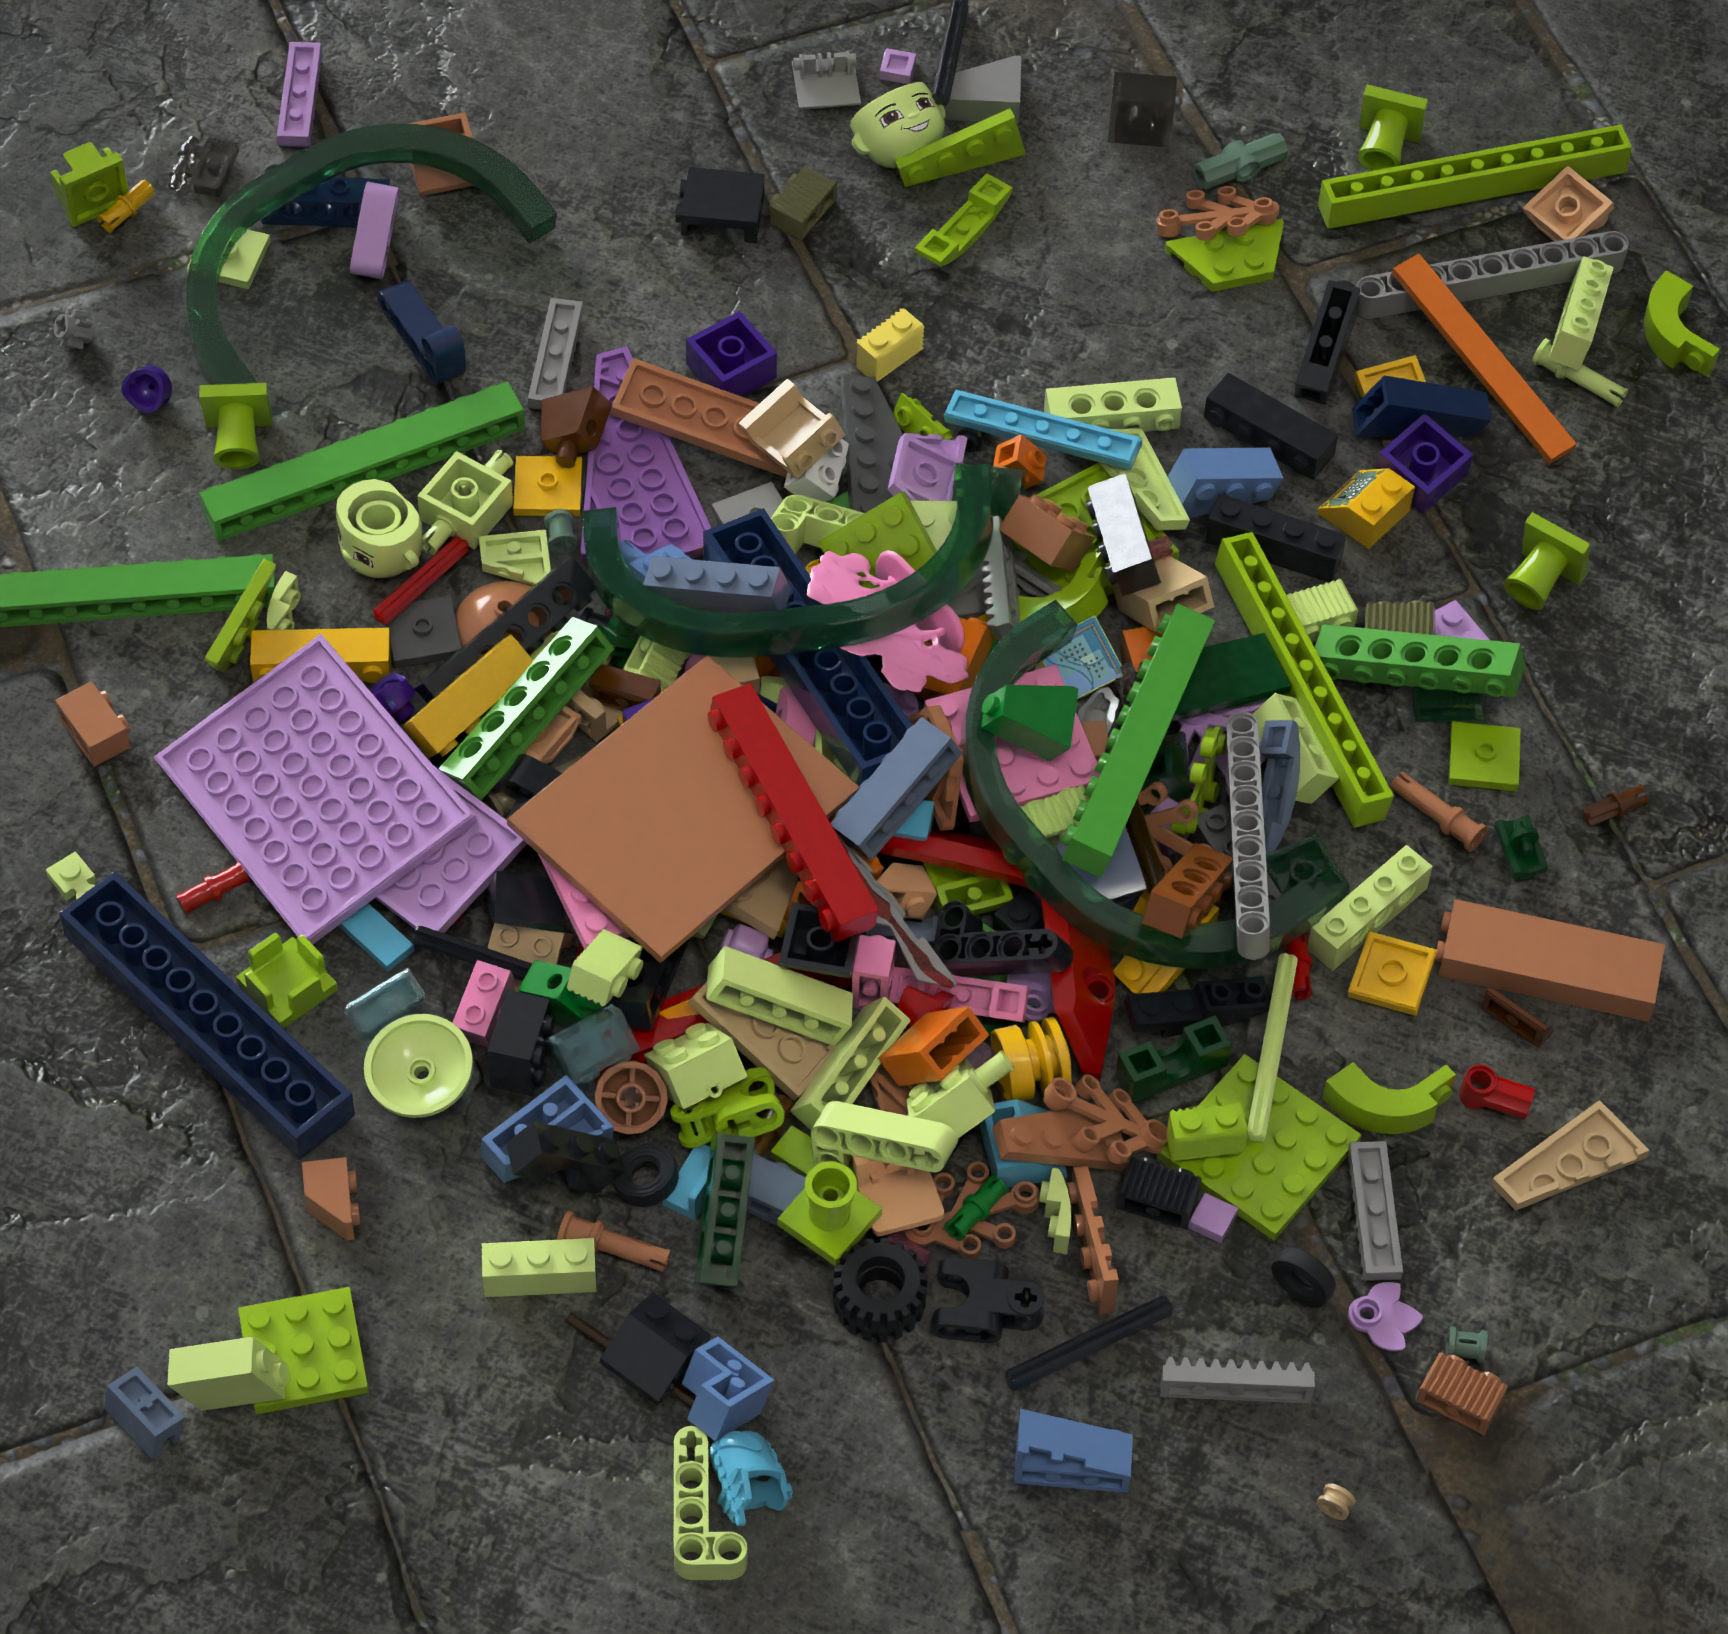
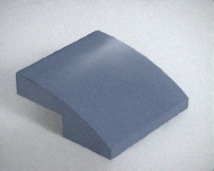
(1121, 874)

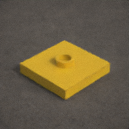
(546, 486)
(1392, 973)

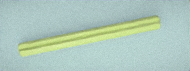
(1271, 1047)

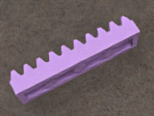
(299, 95)

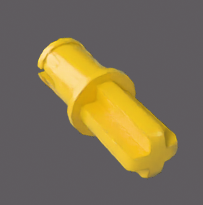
(126, 205)

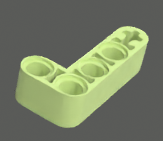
(810, 520)
(882, 1136)
(696, 1503)

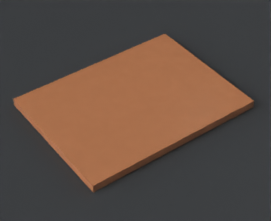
(661, 818)

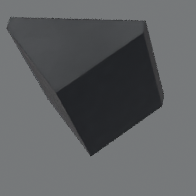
(524, 902)

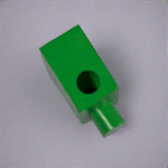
(565, 1004)

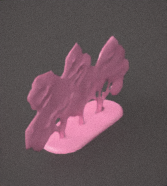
(903, 653)

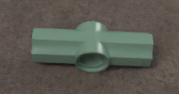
(1240, 161)

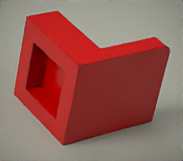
(917, 1003)

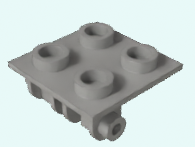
(826, 81)

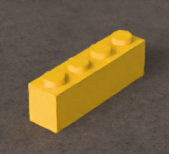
(363, 649)
(467, 698)

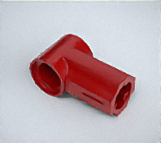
(1497, 1093)

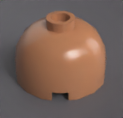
(631, 1096)

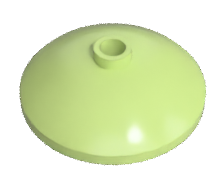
(415, 1046)

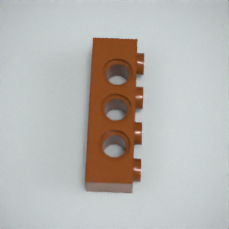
(1189, 890)

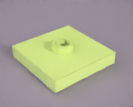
(244, 259)

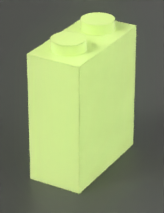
(227, 1373)

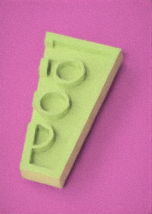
(1152, 487)

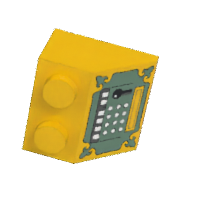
(1369, 504)

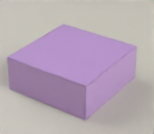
(897, 66)
(1213, 1218)

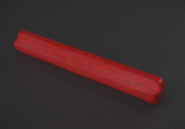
(420, 580)

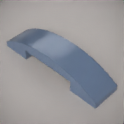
(1281, 778)

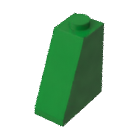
(1033, 717)

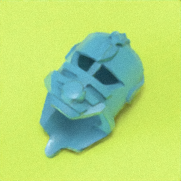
(737, 1462)

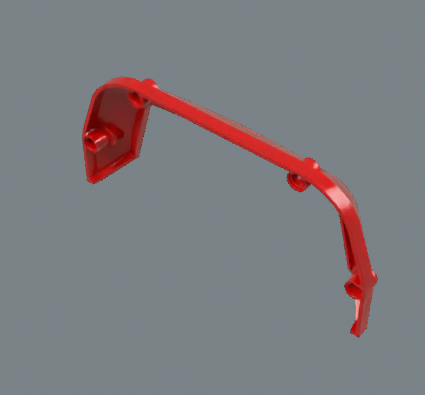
(1072, 990)

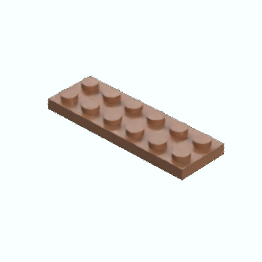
(689, 412)

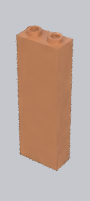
(1550, 960)

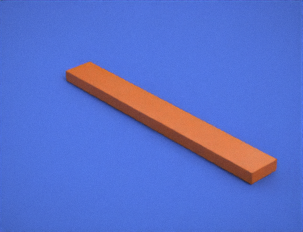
(1484, 359)

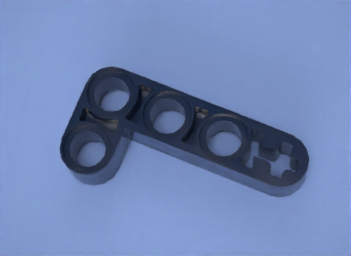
(435, 348)

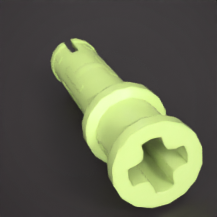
(1584, 377)

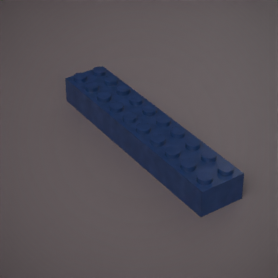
(831, 684)
(208, 1015)

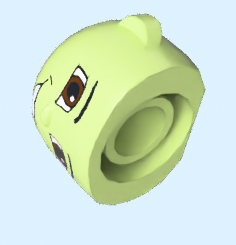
(897, 124)
(378, 529)

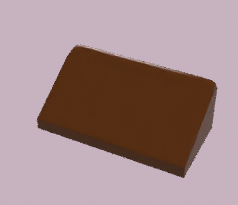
(622, 688)
(1515, 1018)

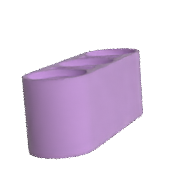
(374, 230)

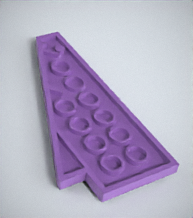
(640, 476)

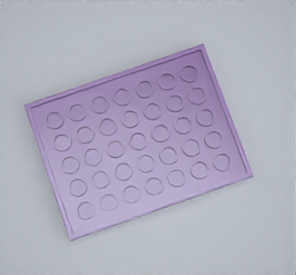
(315, 790)

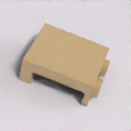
(791, 429)

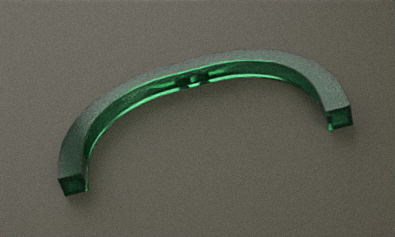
(314, 166)
(800, 627)
(1042, 865)

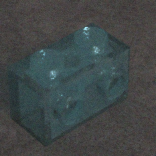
(594, 1044)

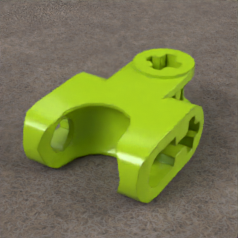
(731, 1112)

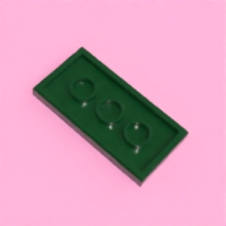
(1232, 676)

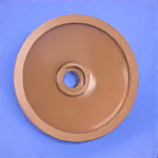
(486, 605)

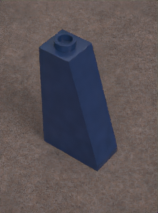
(1399, 402)

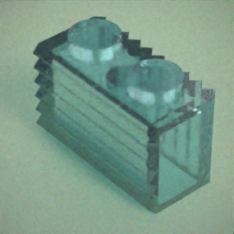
(385, 1004)

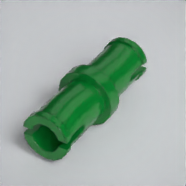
(976, 1208)

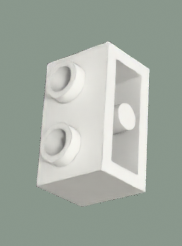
(823, 477)

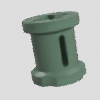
(560, 530)
(1466, 1344)

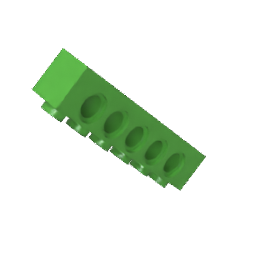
(1421, 660)
(527, 707)

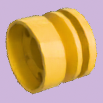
(1034, 1059)

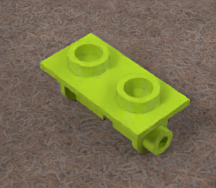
(916, 419)

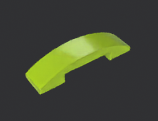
(967, 224)

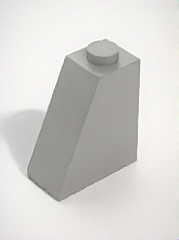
(986, 91)

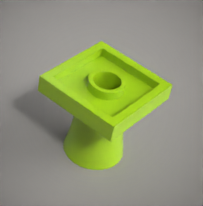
(1390, 121)
(235, 413)
(1549, 554)
(830, 1212)

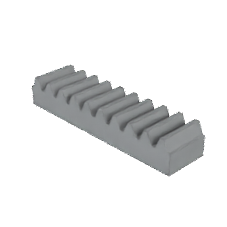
(555, 351)
(1000, 583)
(1375, 1211)
(1237, 1383)

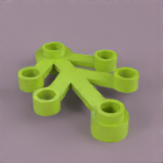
(1202, 775)

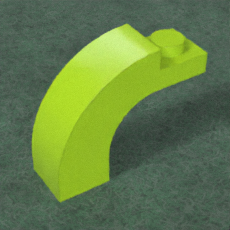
(1668, 335)
(1081, 597)
(1385, 1109)

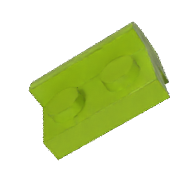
(975, 891)

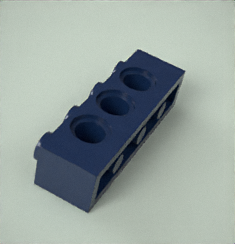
(327, 205)

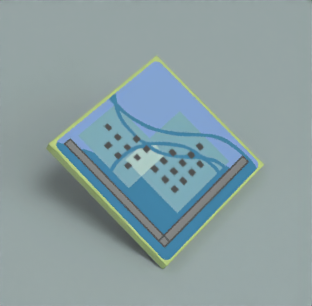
(1087, 660)

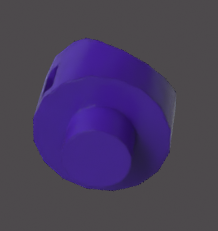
(147, 388)
(394, 695)

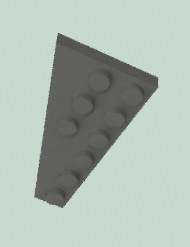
(871, 440)

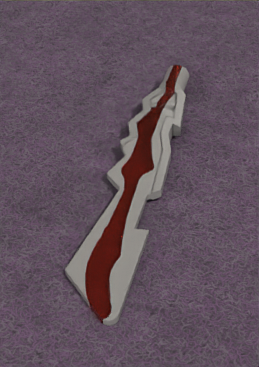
(918, 953)

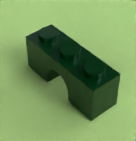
(1199, 1051)

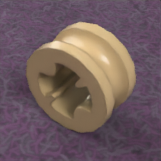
(1336, 1501)

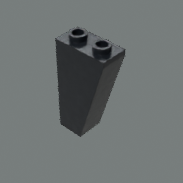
(1328, 341)

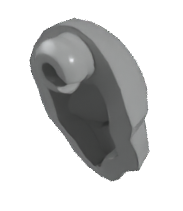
(1101, 707)

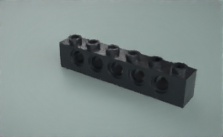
(565, 578)

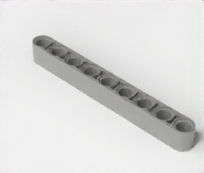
(1497, 272)
(1248, 836)

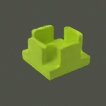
(90, 184)
(286, 978)

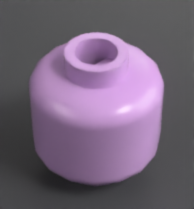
(747, 941)

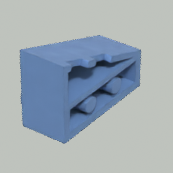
(1233, 472)
(559, 1106)
(1071, 1454)

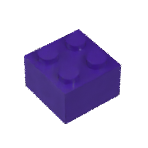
(732, 356)
(1427, 460)

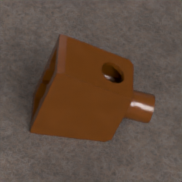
(573, 423)

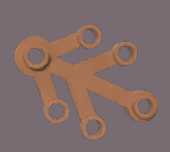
(1217, 216)
(1158, 819)
(1146, 1134)
(937, 1234)

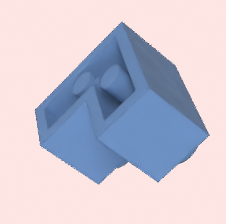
(726, 1388)

